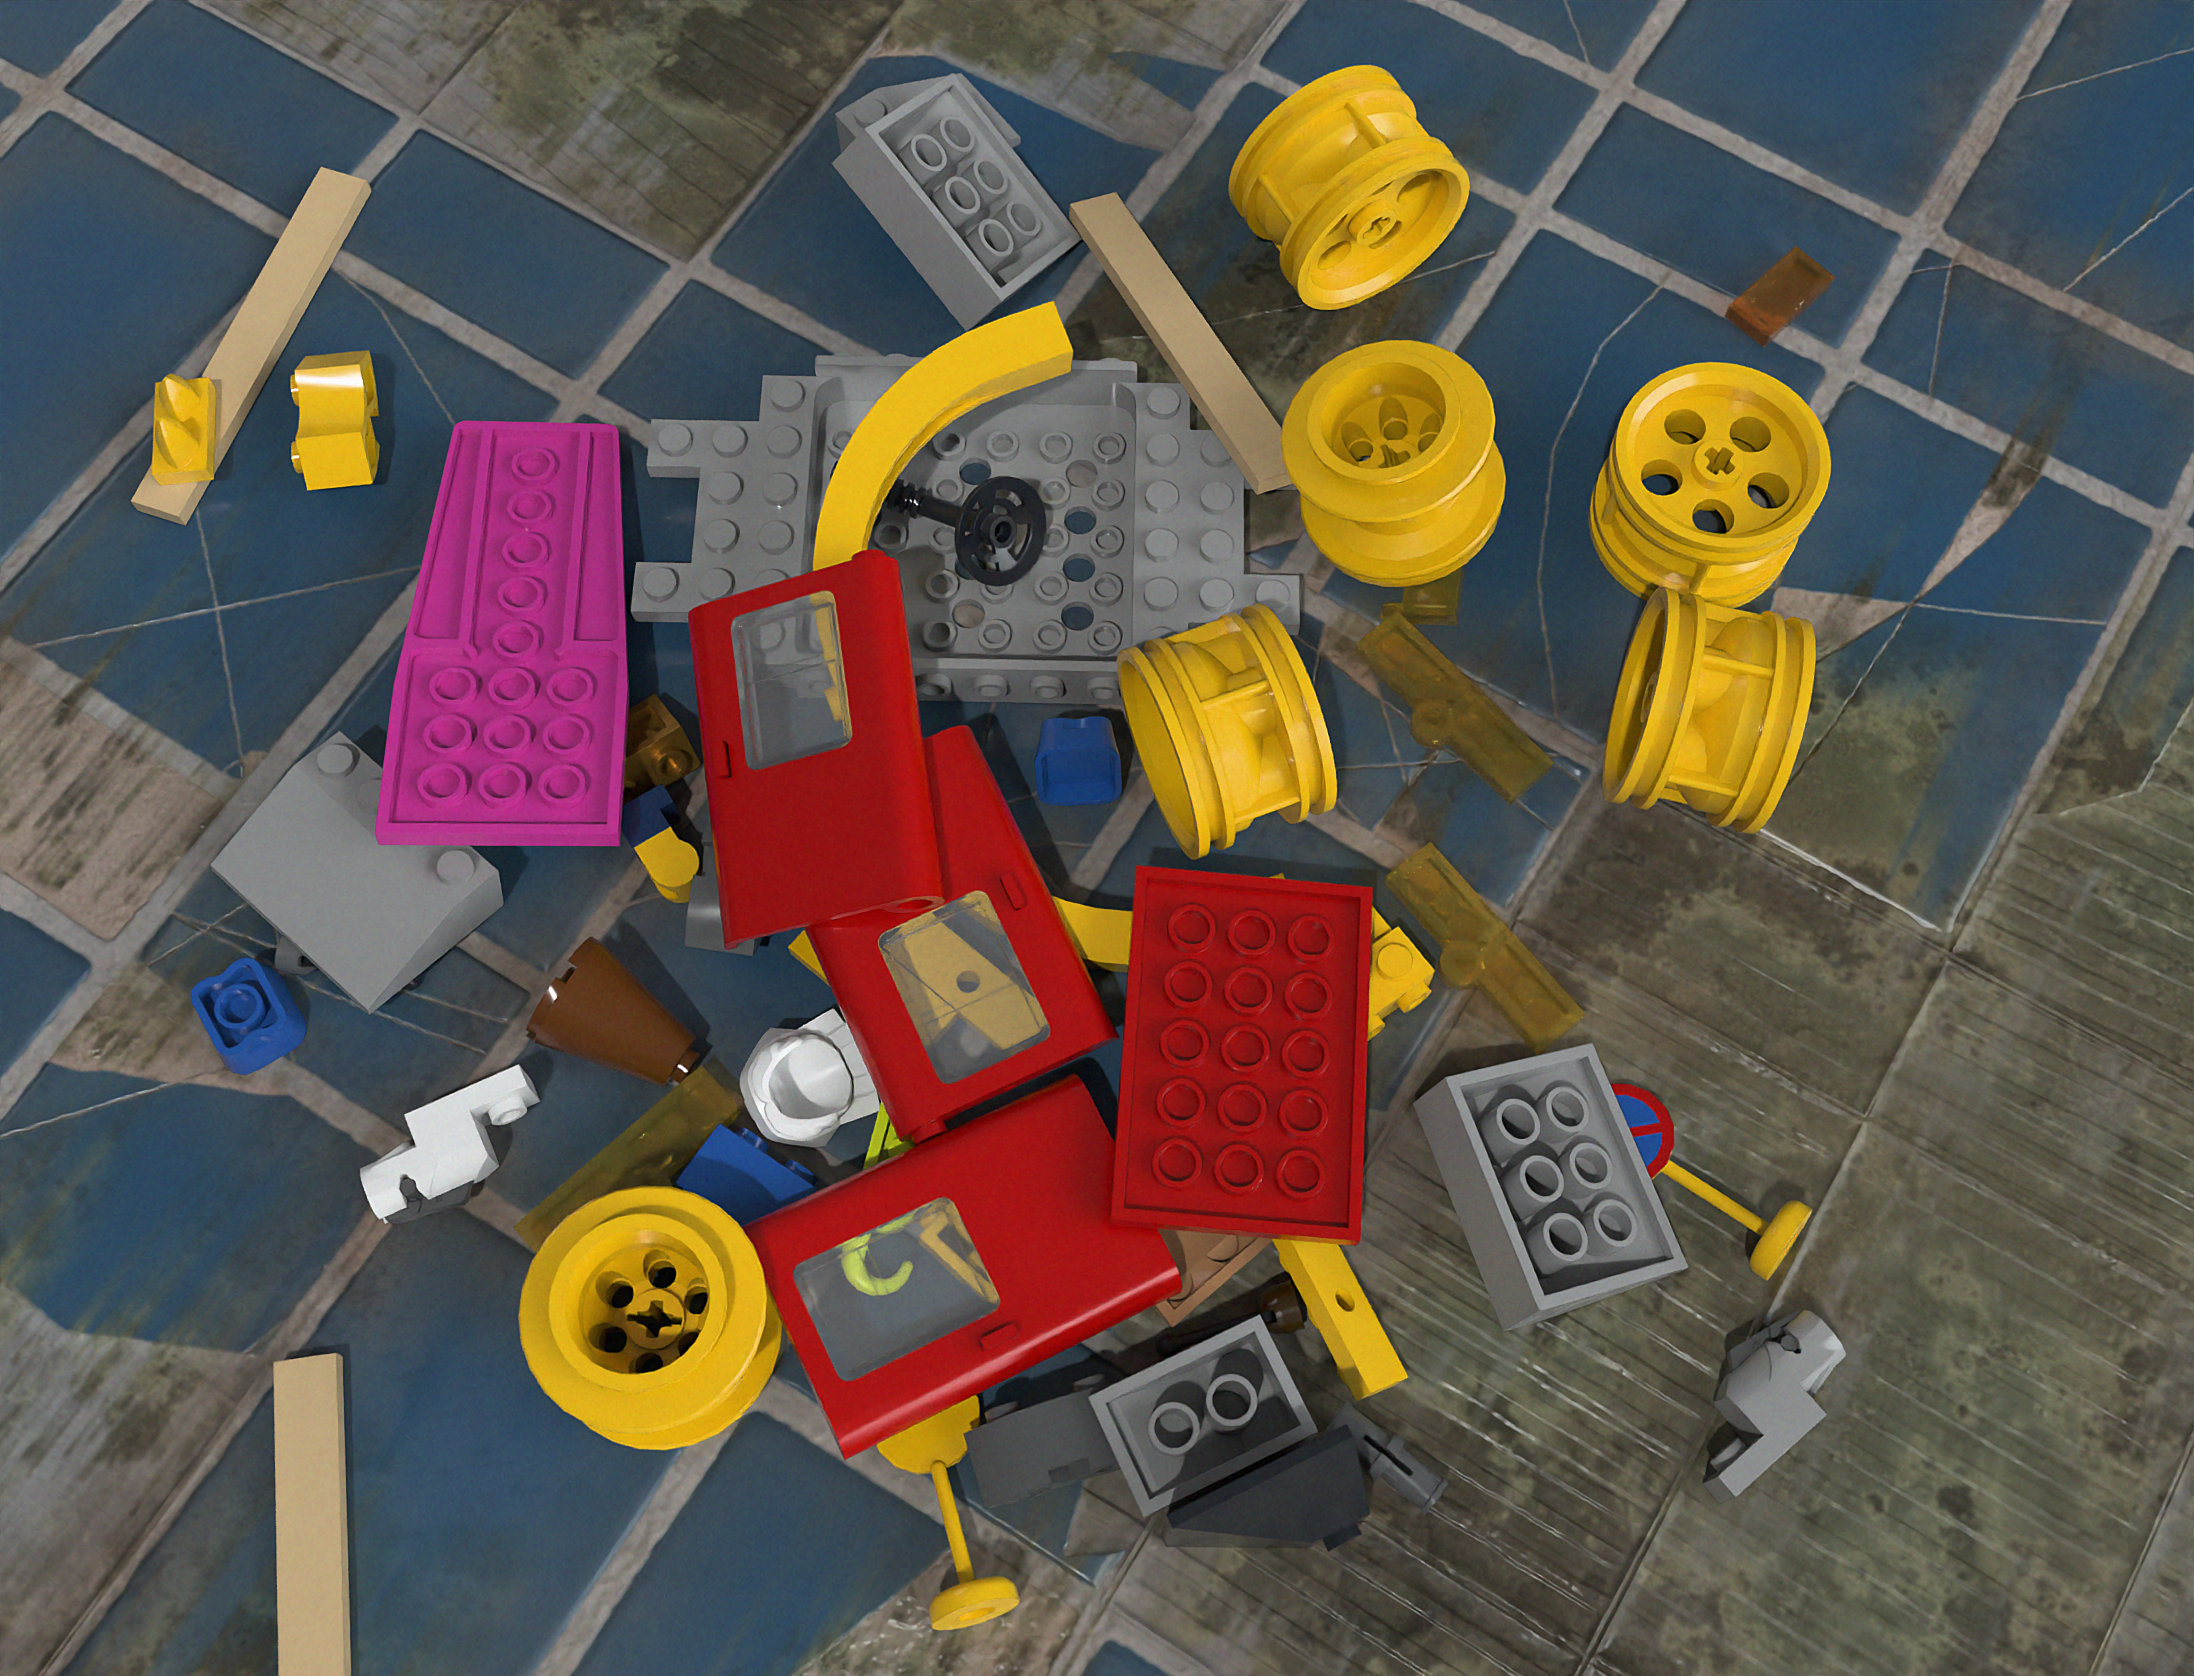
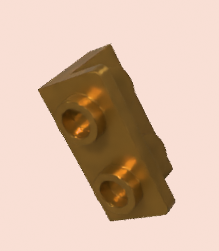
(655, 749)

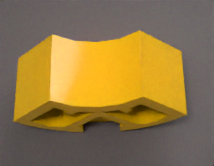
(335, 427)

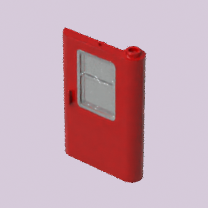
(814, 751)
(971, 990)
(954, 1245)

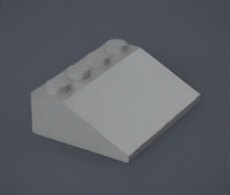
(956, 200)
(352, 905)
(1547, 1184)

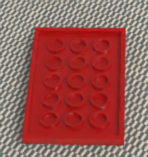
(1244, 1057)

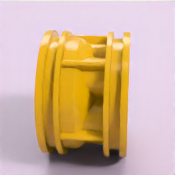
(1348, 187)
(1716, 435)
(1709, 709)
(1227, 728)

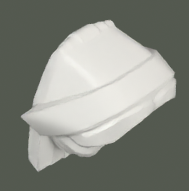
(807, 1082)

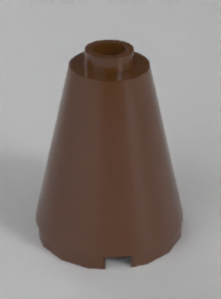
(612, 1020)

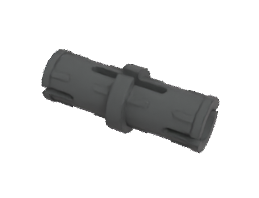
(1390, 1459)

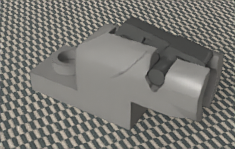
(1771, 1397)

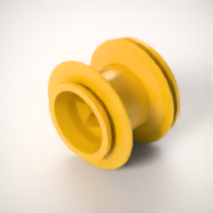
(1417, 500)
(624, 1244)

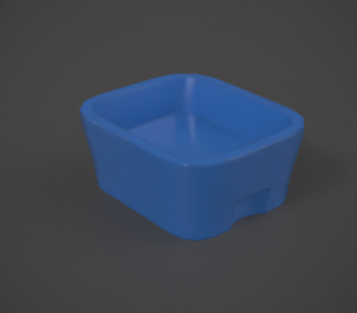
(1077, 762)
(249, 1015)

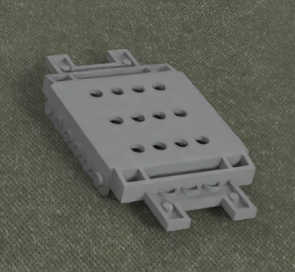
(1160, 546)

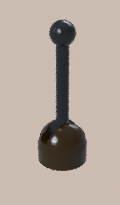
(1275, 1306)

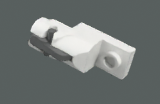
(448, 1149)

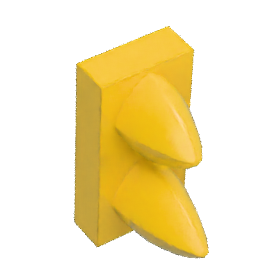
(184, 430)

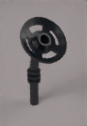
(983, 525)

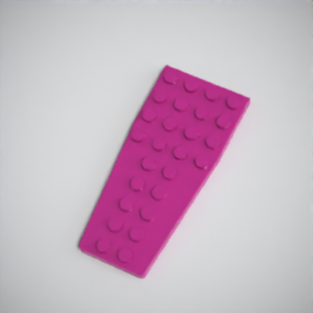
(515, 648)

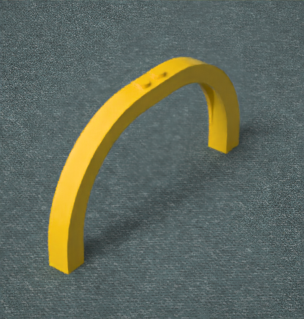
(912, 411)

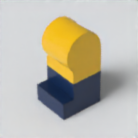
(665, 858)

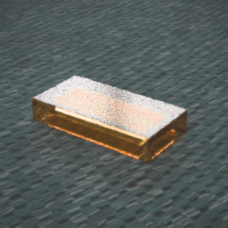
(1779, 296)

